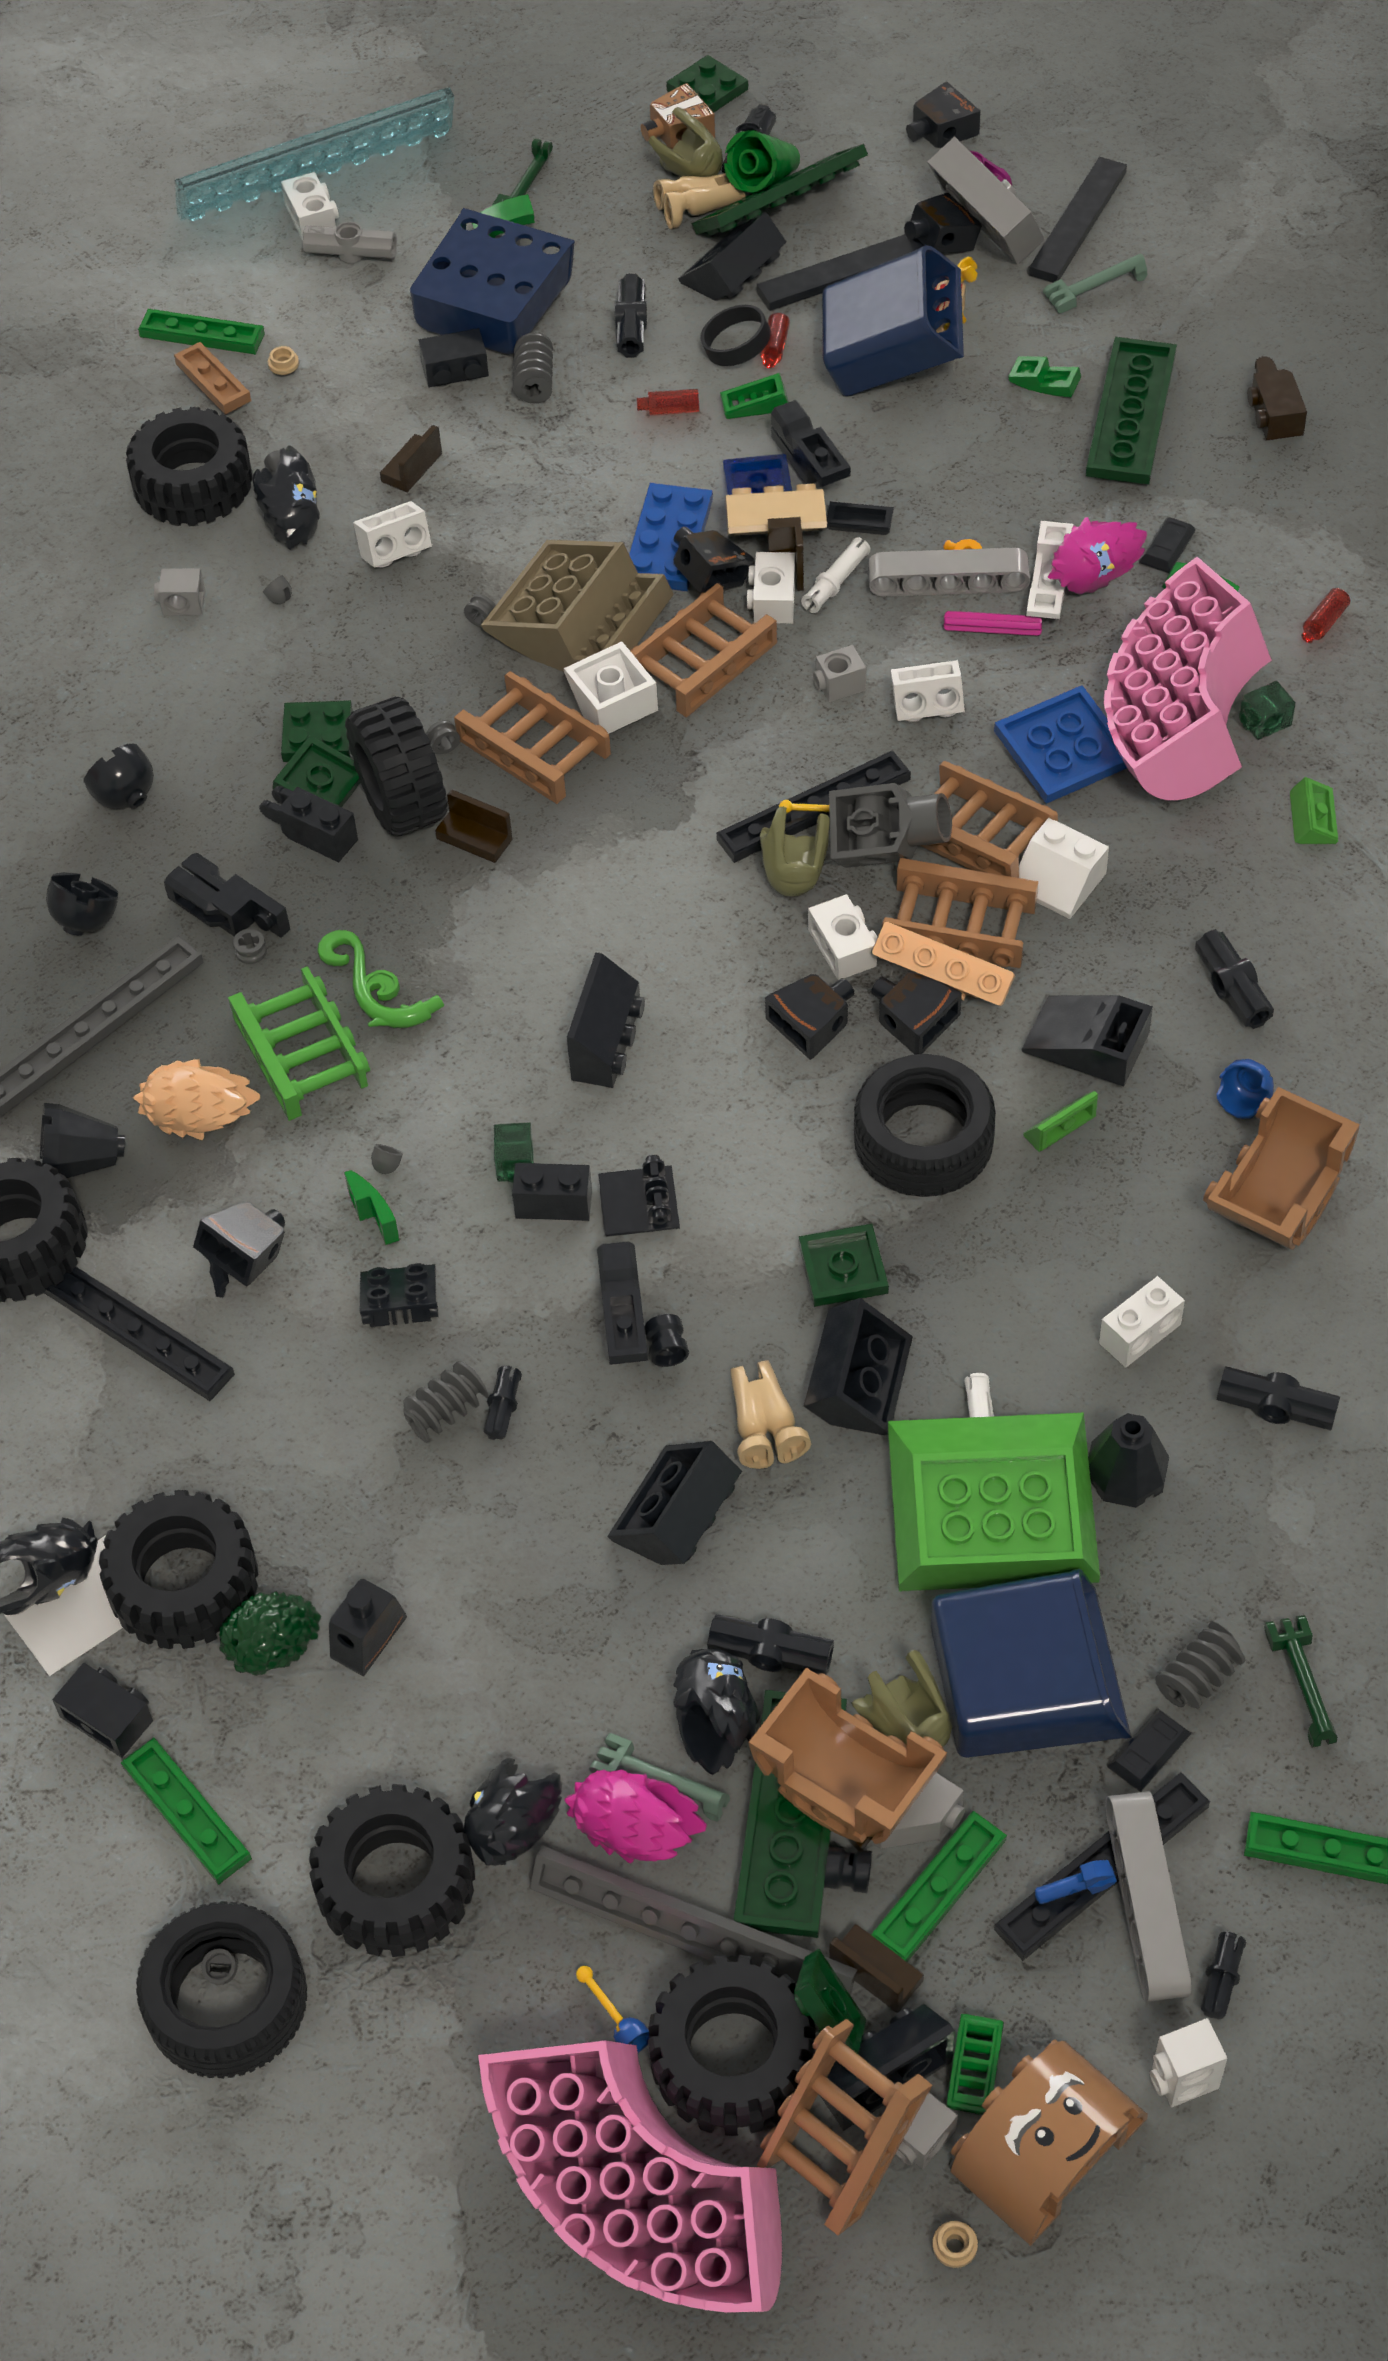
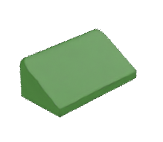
(1313, 813)
(1063, 1122)

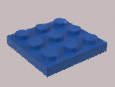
(1061, 744)

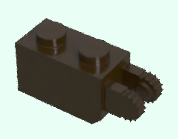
(1276, 401)

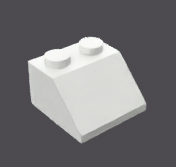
(612, 688)
(1065, 866)

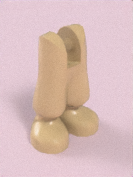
(693, 194)
(761, 1410)

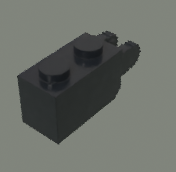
(312, 821)

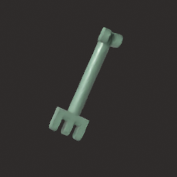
(1064, 296)
(622, 1760)

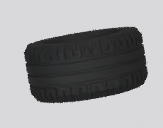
(932, 1082)
(255, 2037)

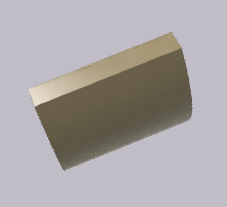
(577, 603)

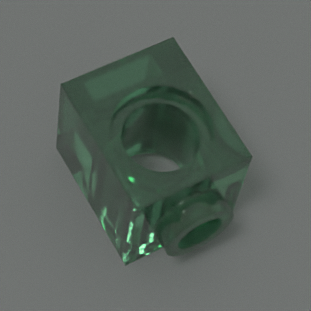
(1266, 710)
(511, 1145)

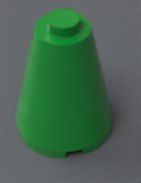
(759, 160)

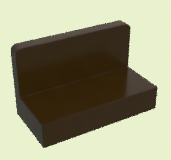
(413, 460)
(786, 536)
(475, 827)
(877, 1967)

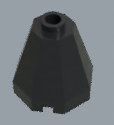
(77, 1141)
(1128, 1462)

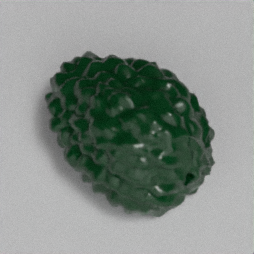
(269, 1632)

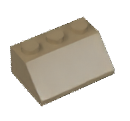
(750, 512)

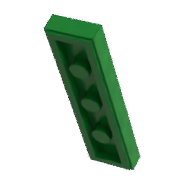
(194, 329)
(186, 1811)
(1317, 1847)
(939, 1886)

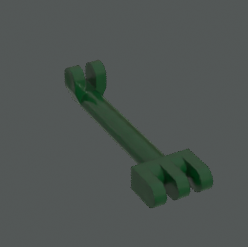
(540, 155)
(1292, 1641)

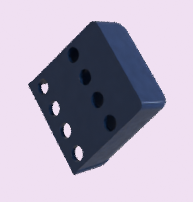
(491, 280)
(887, 321)
(1027, 1666)

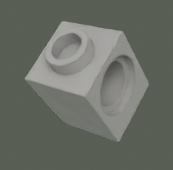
(180, 591)
(840, 673)
(927, 2133)

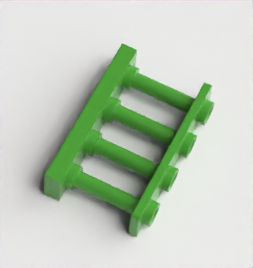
(277, 1066)

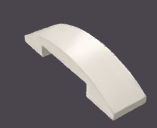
(1047, 594)

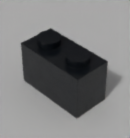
(453, 357)
(552, 1191)
(103, 1709)

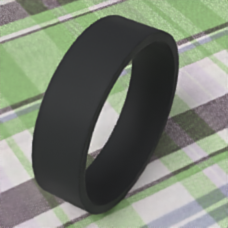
(743, 352)

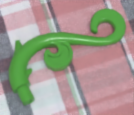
(384, 980)

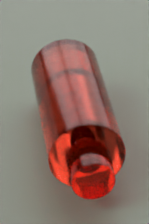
(773, 352)
(670, 402)
(1325, 615)

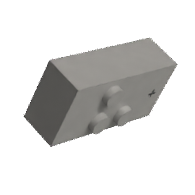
(987, 199)

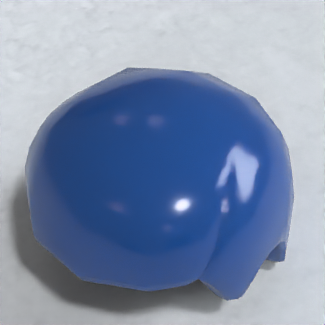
(1244, 1088)

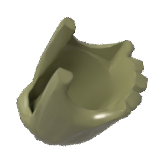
(695, 154)
(792, 862)
(907, 1704)

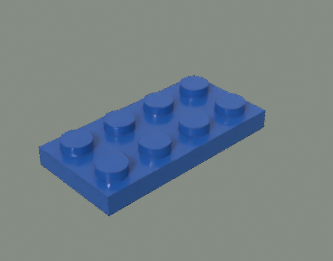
(662, 515)

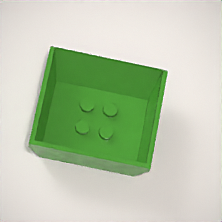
(991, 1500)

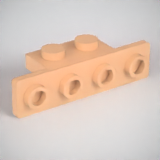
(943, 964)

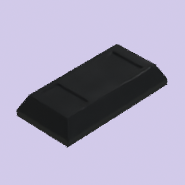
(859, 518)
(1168, 544)
(1149, 1750)

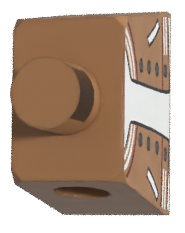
(666, 125)

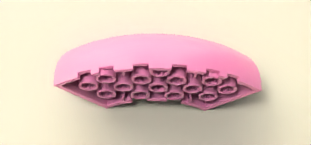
(1178, 683)
(628, 2184)

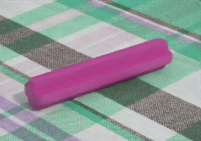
(992, 623)

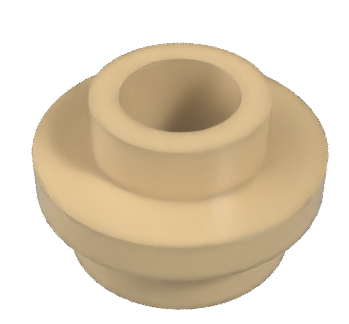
(283, 360)
(961, 2232)

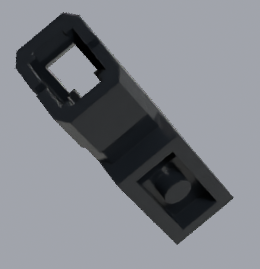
(807, 448)
(223, 903)
(622, 1303)

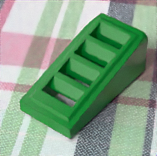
(769, 389)
(981, 2028)

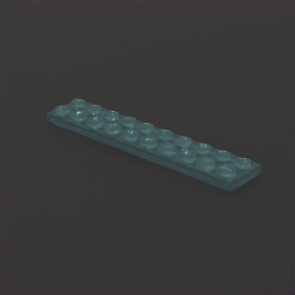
(316, 152)

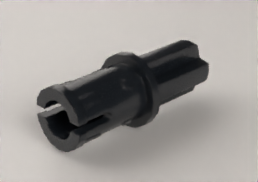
(502, 1403)
(1222, 1975)

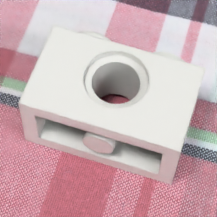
(773, 586)
(842, 936)

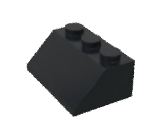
(735, 259)
(603, 1023)
(858, 1368)
(676, 1502)
(912, 2045)

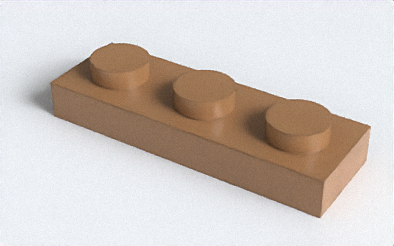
(212, 378)

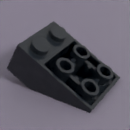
(1091, 1034)

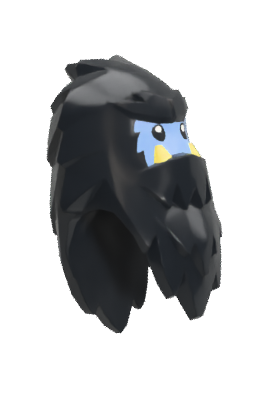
(288, 498)
(52, 1560)
(713, 1707)
(510, 1813)

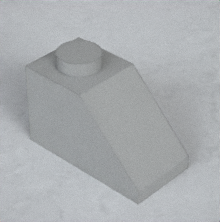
(930, 1815)

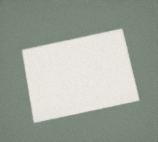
(69, 1625)

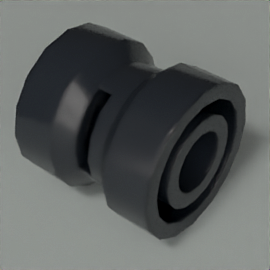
(667, 1344)
(848, 1869)

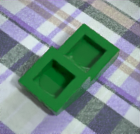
(514, 210)
(1038, 376)
(370, 1204)

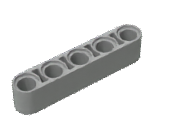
(948, 572)
(1148, 1896)

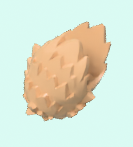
(194, 1098)

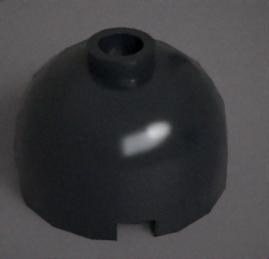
(122, 779)
(80, 904)

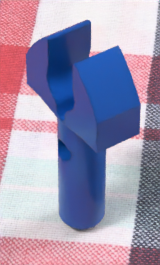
(1094, 1876)

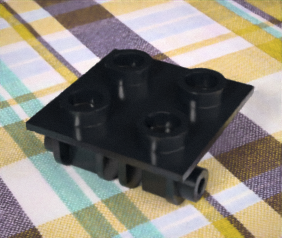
(639, 1199)
(396, 1290)

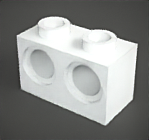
(309, 202)
(391, 527)
(927, 682)
(1141, 1321)
(1188, 2063)

